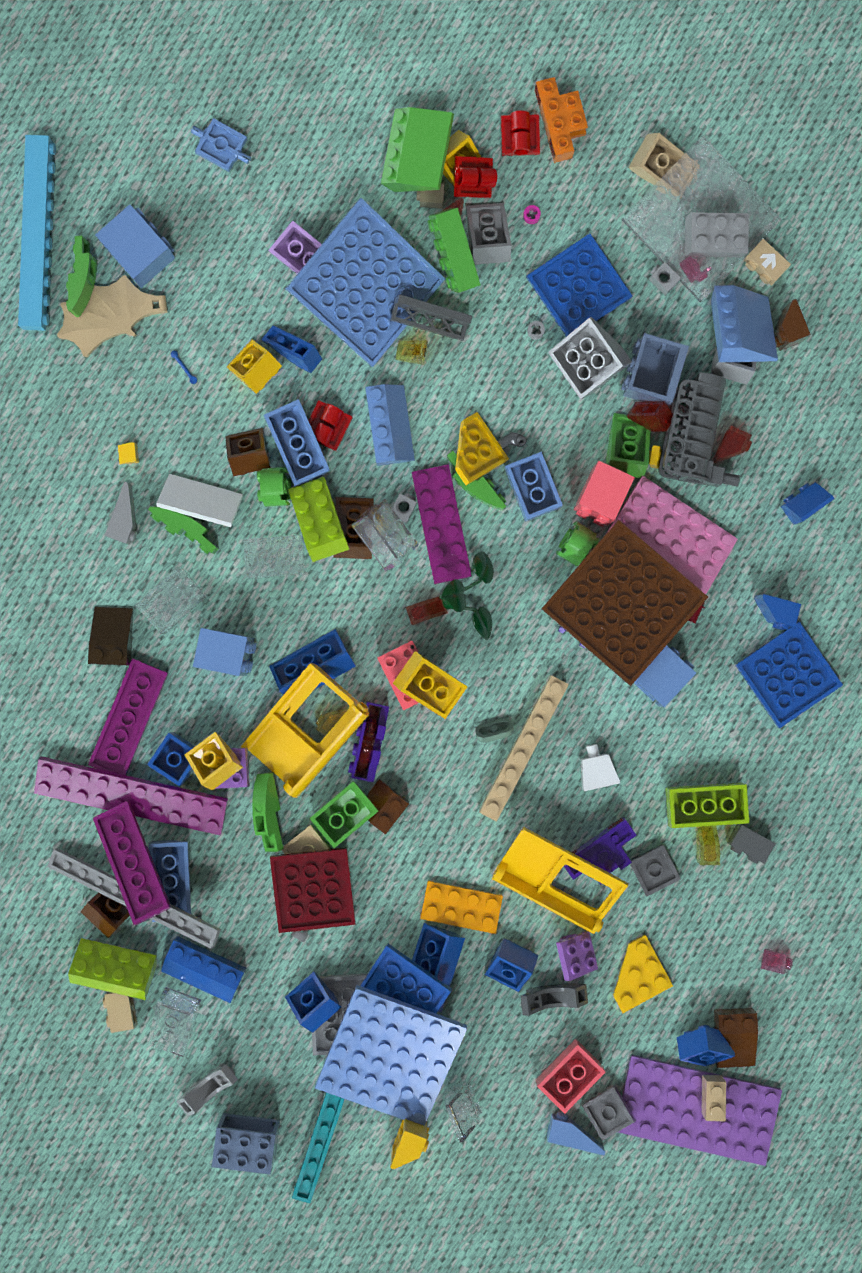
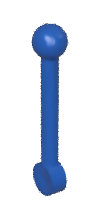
(193, 380)

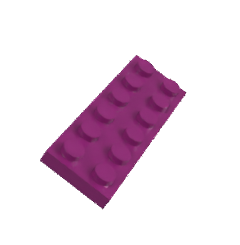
(441, 524)
(128, 718)
(131, 863)

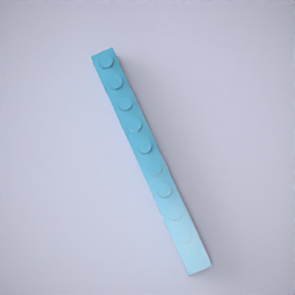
(36, 232)

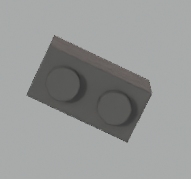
(751, 843)

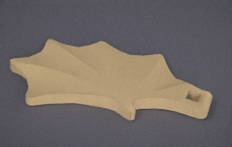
(109, 313)

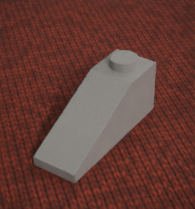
(123, 521)

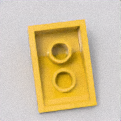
(429, 685)

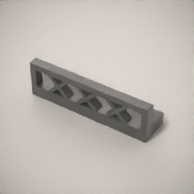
(434, 311)

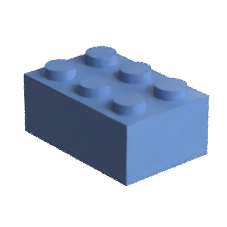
(533, 486)

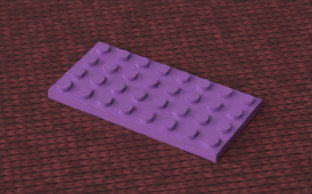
(669, 1110)

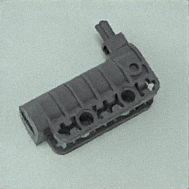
(696, 433)

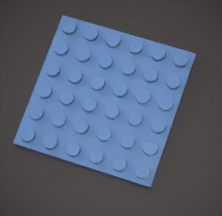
(356, 280)
(390, 1055)

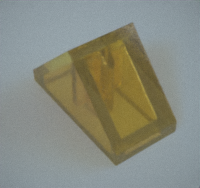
(412, 351)

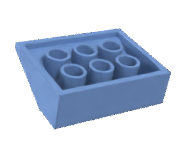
(742, 325)

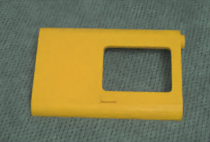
(288, 748)
(533, 865)

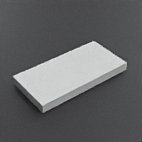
(199, 500)

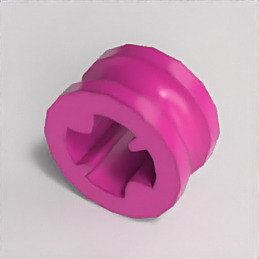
(526, 212)

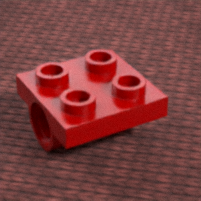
(520, 134)
(474, 177)
(329, 424)

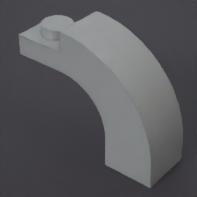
(206, 1088)

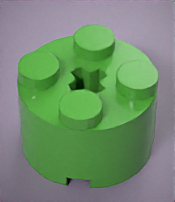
(274, 486)
(577, 544)

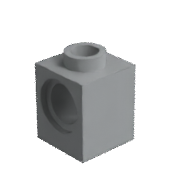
(673, 278)
(409, 499)

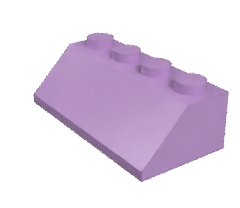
(294, 247)

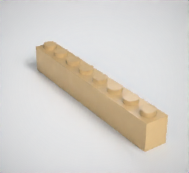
(523, 748)

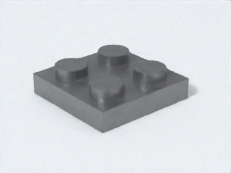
(654, 870)
(609, 1113)

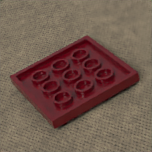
(312, 890)

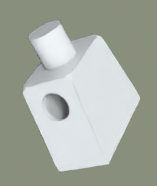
(597, 770)

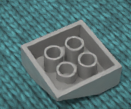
(589, 358)

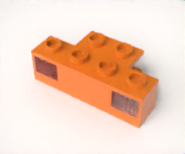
(561, 117)

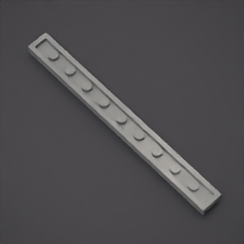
(107, 885)

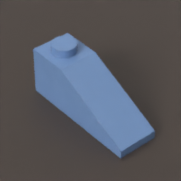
(568, 1133)

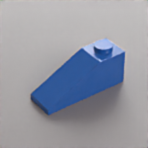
(293, 348)

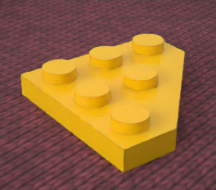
(477, 450)
(640, 975)

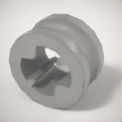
(542, 330)

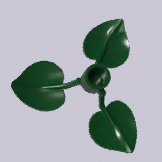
(454, 597)

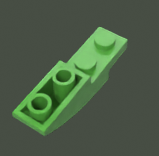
(82, 282)
(479, 489)
(179, 523)
(264, 806)

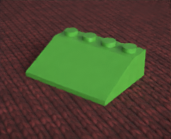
(417, 149)

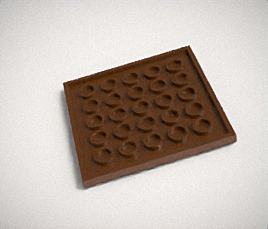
(624, 603)

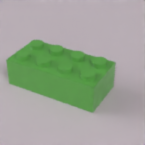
(454, 250)

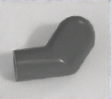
(513, 439)

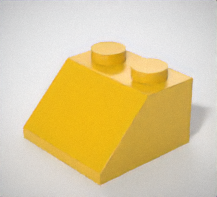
(459, 145)
(254, 366)
(213, 761)

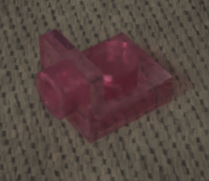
(692, 271)
(776, 961)

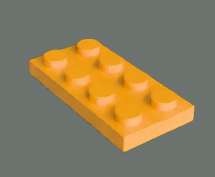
(461, 907)

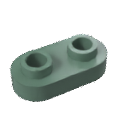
(494, 730)

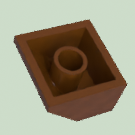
(791, 327)
(247, 452)
(389, 805)
(105, 913)

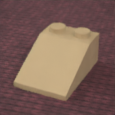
(655, 158)

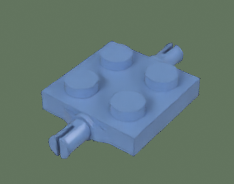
(221, 145)

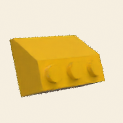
(409, 1143)

